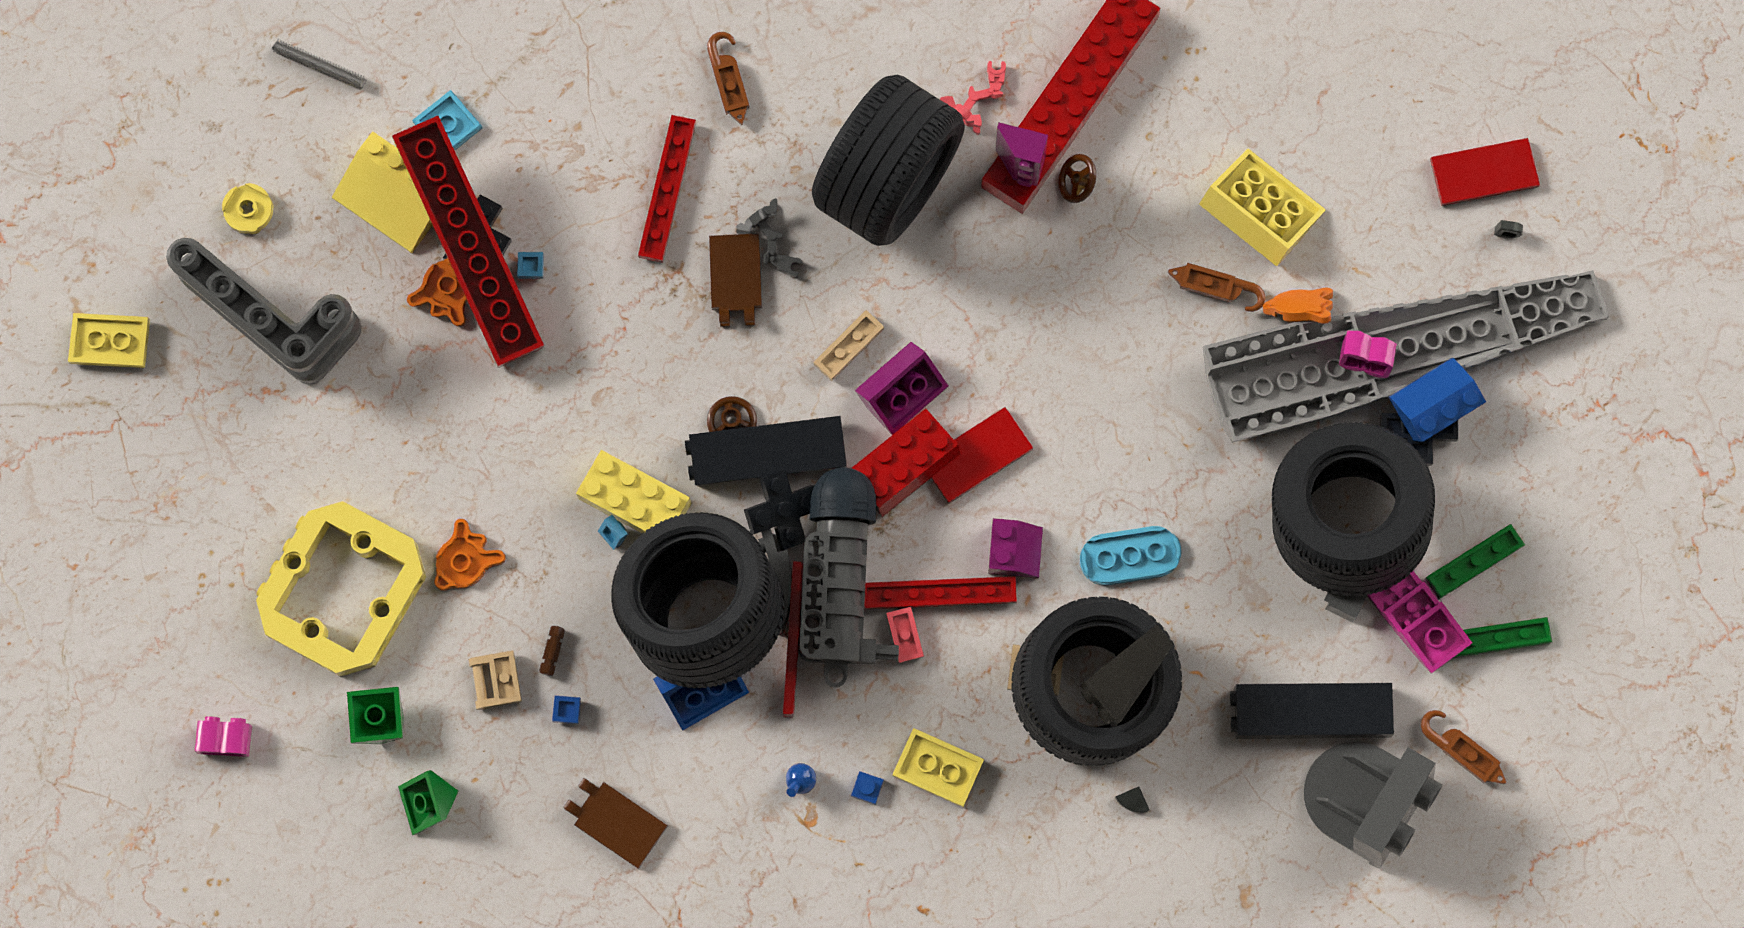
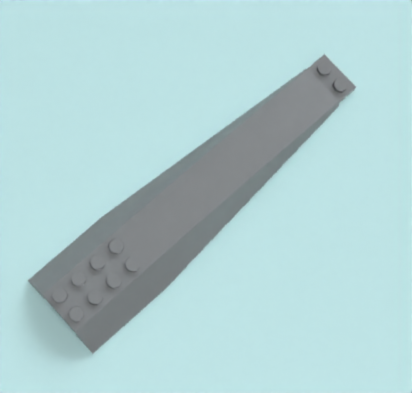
(1294, 369)

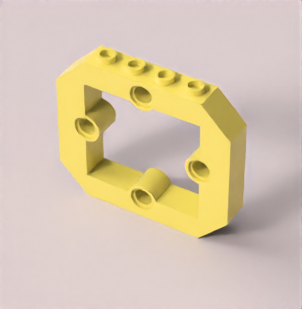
(305, 541)

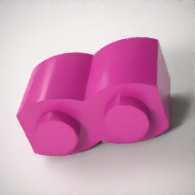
(1367, 354)
(223, 738)

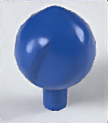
(800, 779)

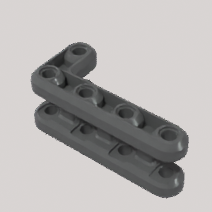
(300, 348)

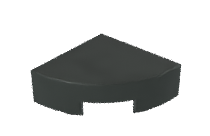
(1133, 800)

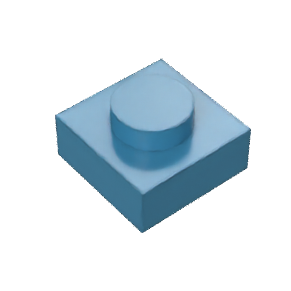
(530, 265)
(613, 532)

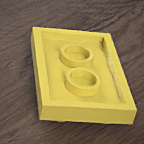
(109, 340)
(938, 767)

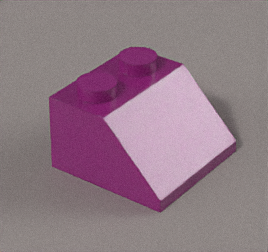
(1015, 548)

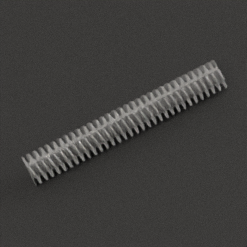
(318, 64)

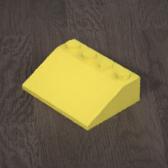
(383, 193)
(1261, 207)

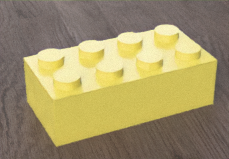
(630, 494)

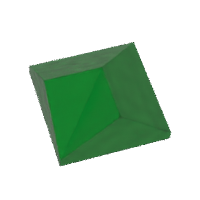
(375, 716)
(426, 800)

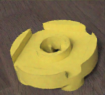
(253, 221)

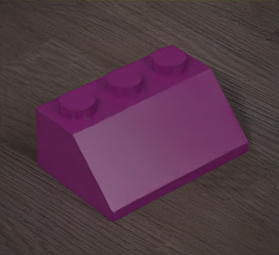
(1021, 153)
(902, 387)

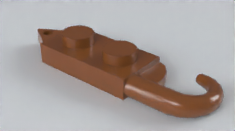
(728, 78)
(1216, 284)
(1464, 751)

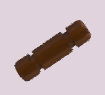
(552, 650)

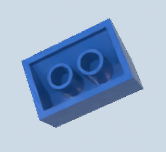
(1437, 400)
(695, 704)

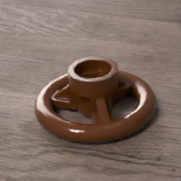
(1080, 180)
(731, 411)

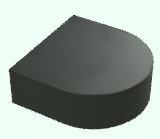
(1508, 229)

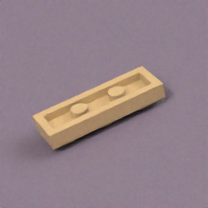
(848, 345)

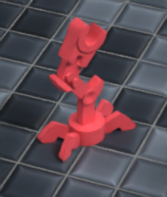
(996, 80)

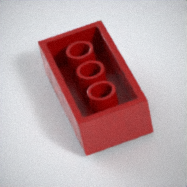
(907, 460)

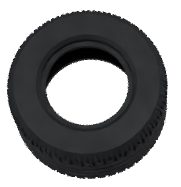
(887, 159)
(1341, 560)
(668, 562)
(1101, 624)

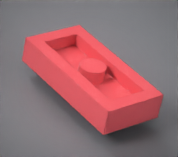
(905, 634)

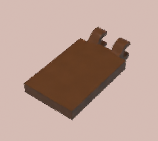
(735, 276)
(616, 822)

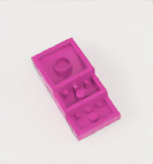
(1421, 622)

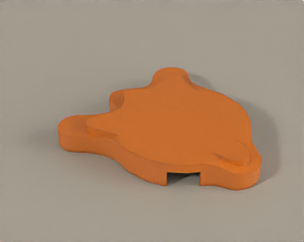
(442, 292)
(1302, 305)
(463, 559)

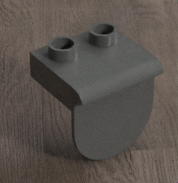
(1368, 797)

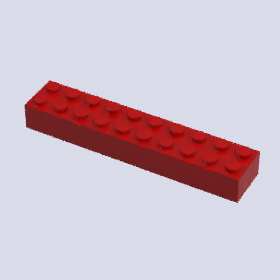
(1077, 90)
(468, 241)

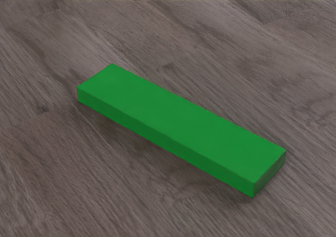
(1474, 561)
(1507, 636)

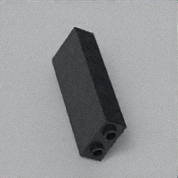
(765, 449)
(1312, 710)

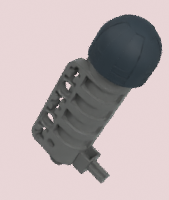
(843, 508)

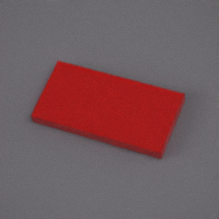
(1484, 171)
(983, 453)

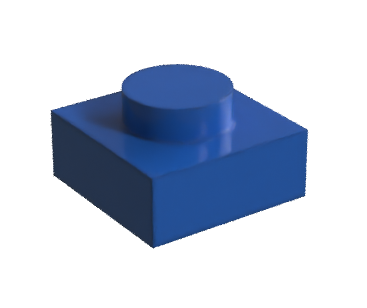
(566, 709)
(867, 787)

